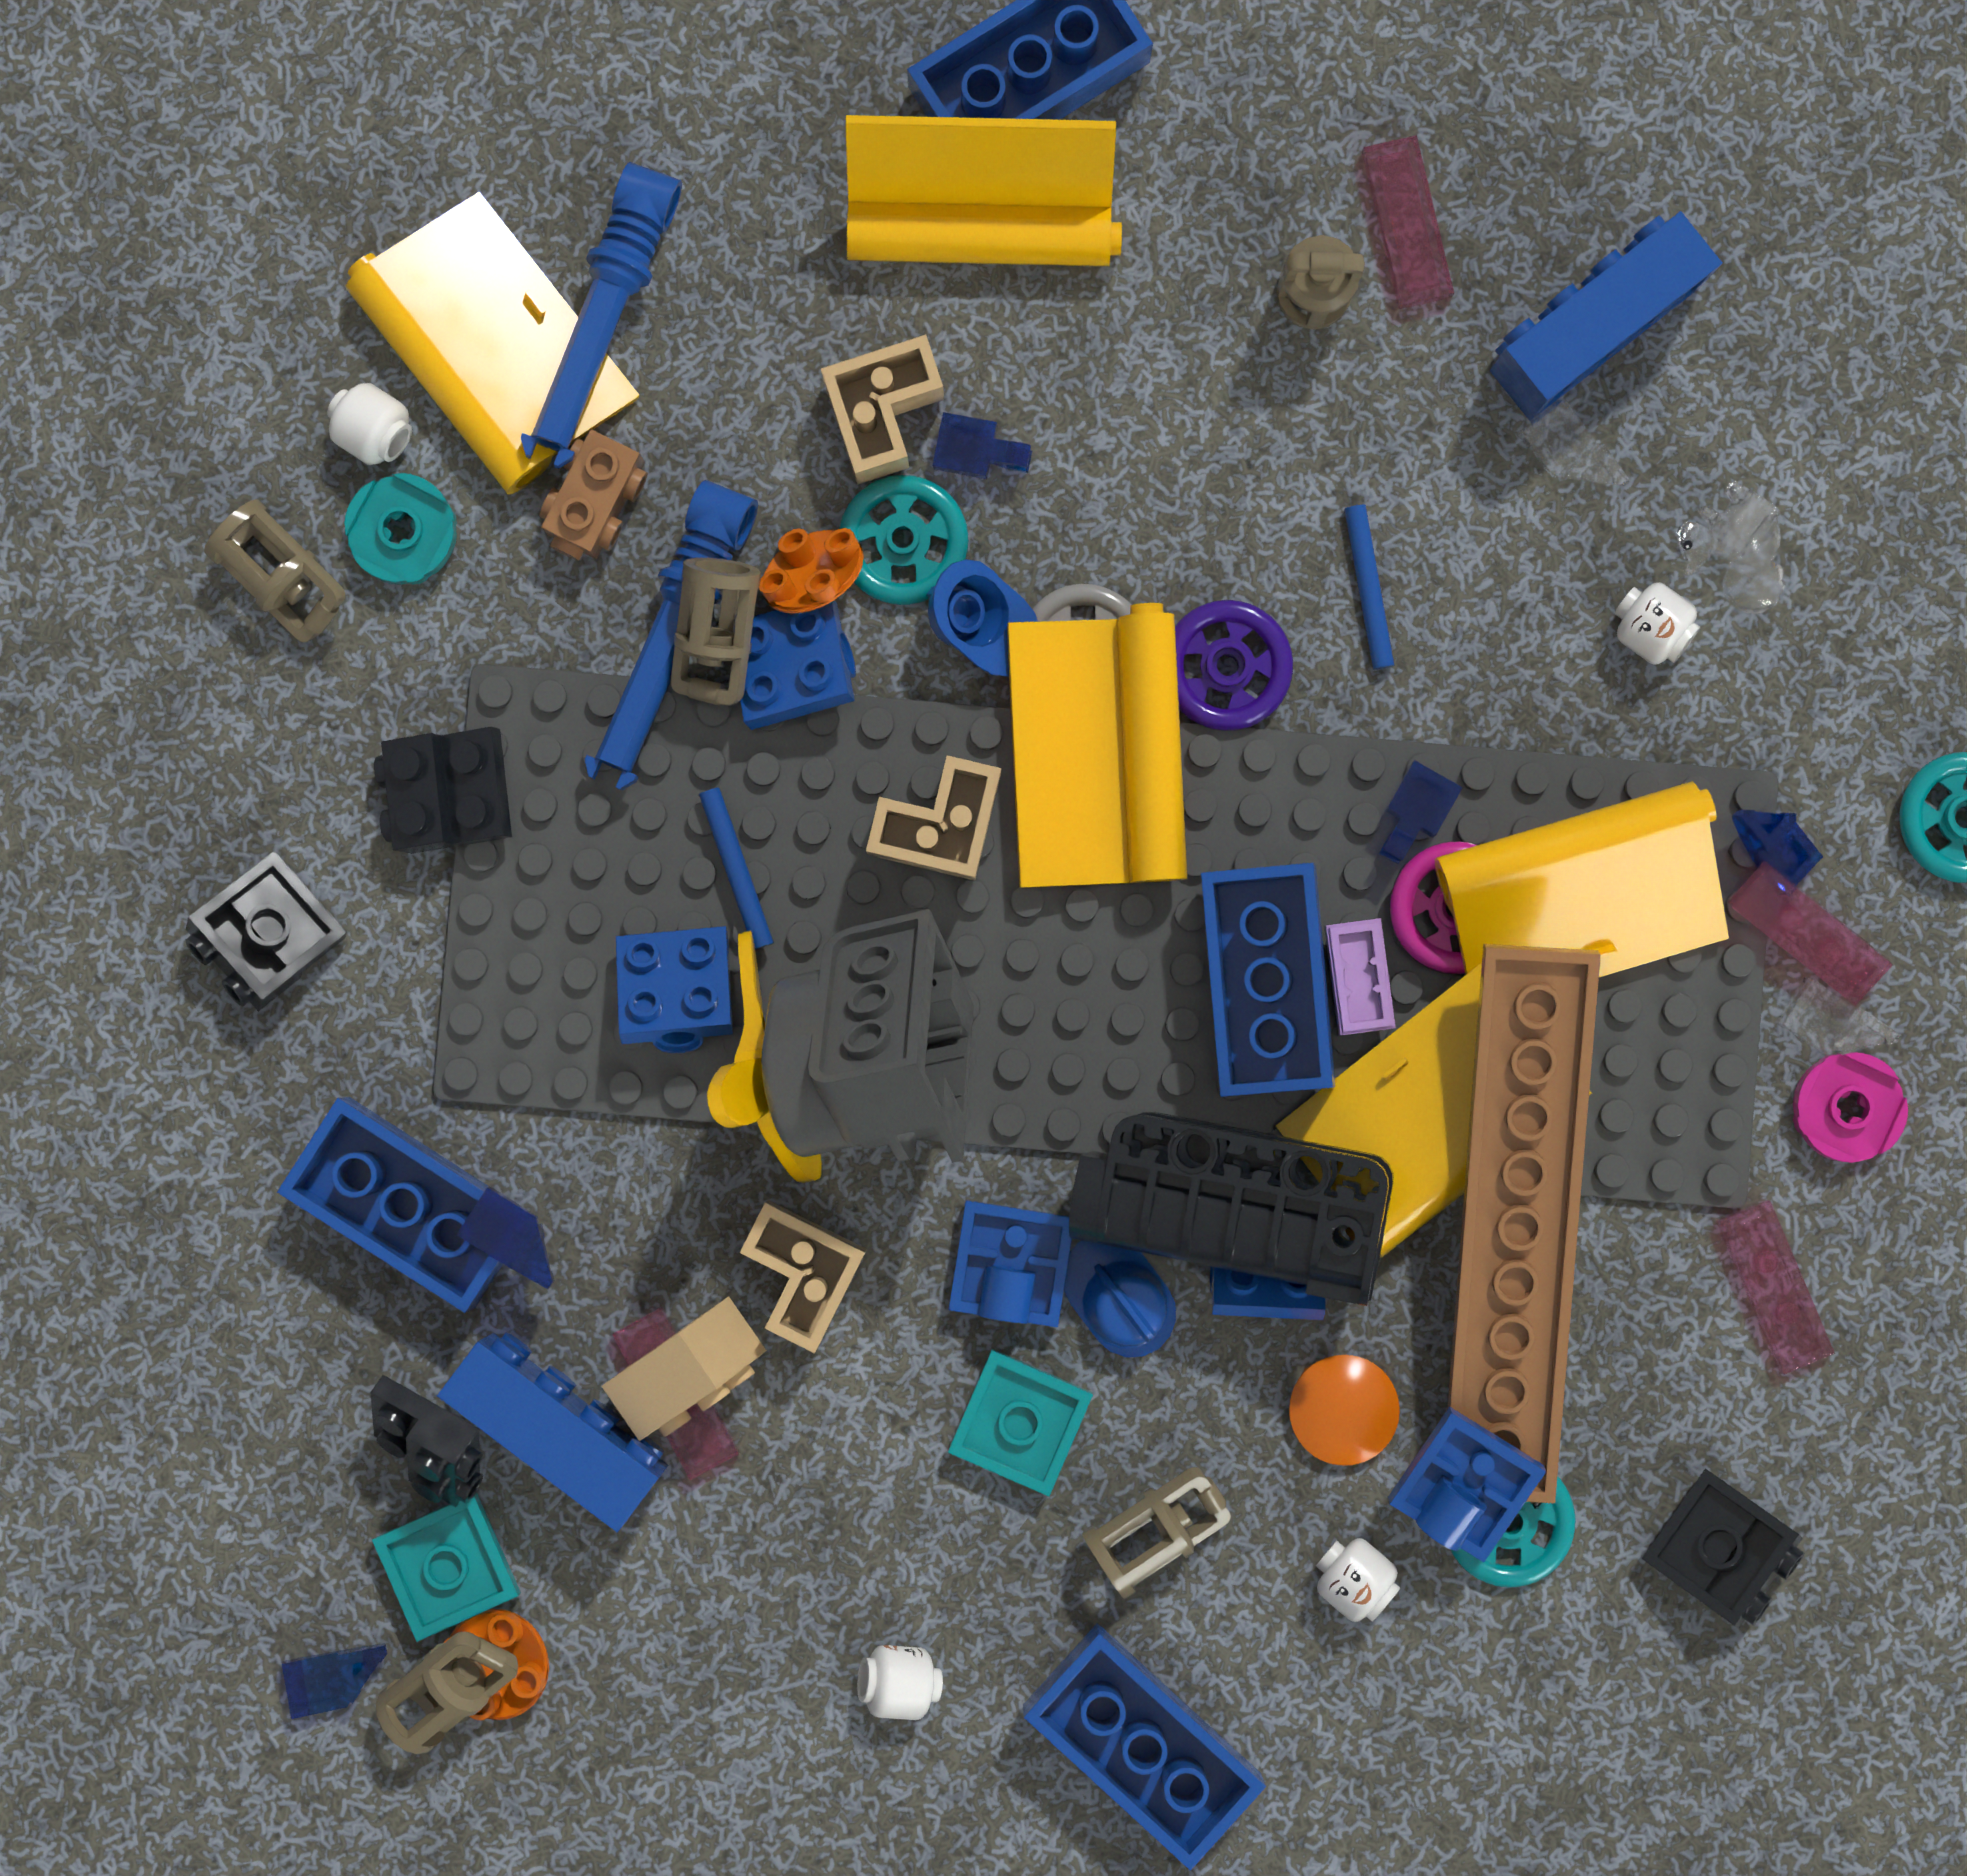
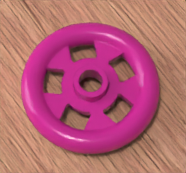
(1410, 901)

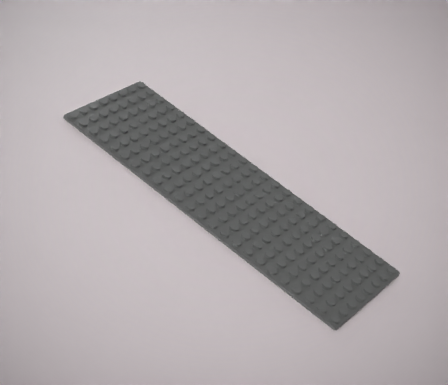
(1078, 992)

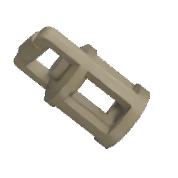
(1320, 279)
(287, 582)
(712, 644)
(1170, 1522)
(447, 1688)

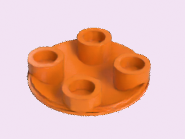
(811, 569)
(1344, 1409)
(521, 1639)

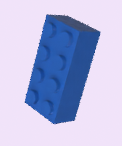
(1032, 61)
(1603, 317)
(1268, 979)
(393, 1201)
(554, 1429)
(1143, 1746)

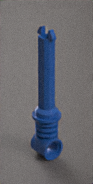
(619, 268)
(717, 524)

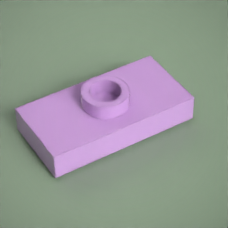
(1359, 976)

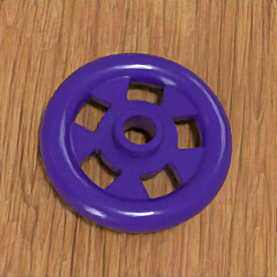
(1273, 664)

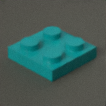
(1020, 1422)
(446, 1567)

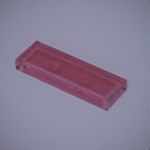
(1407, 222)
(1810, 933)
(1775, 1287)
(704, 1438)

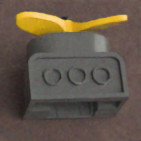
(853, 1048)

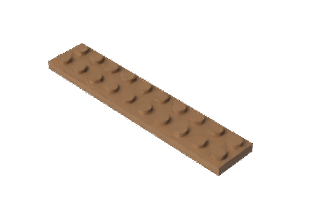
(1523, 1196)

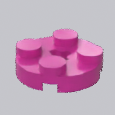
(1879, 1094)

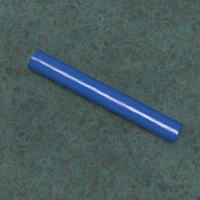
(1369, 587)
(735, 867)

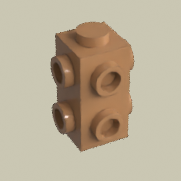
(587, 506)

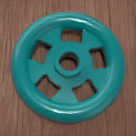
(902, 493)
(1918, 816)
(1534, 1560)

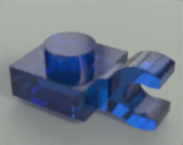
(970, 446)
(1421, 805)

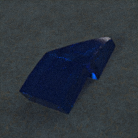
(1777, 841)
(509, 1236)
(329, 1679)

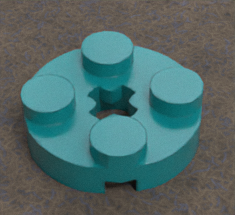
(393, 498)

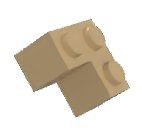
(869, 394)
(942, 838)
(817, 1267)
(687, 1369)

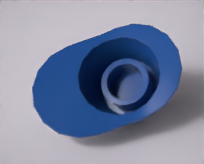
(972, 613)
(1119, 1298)

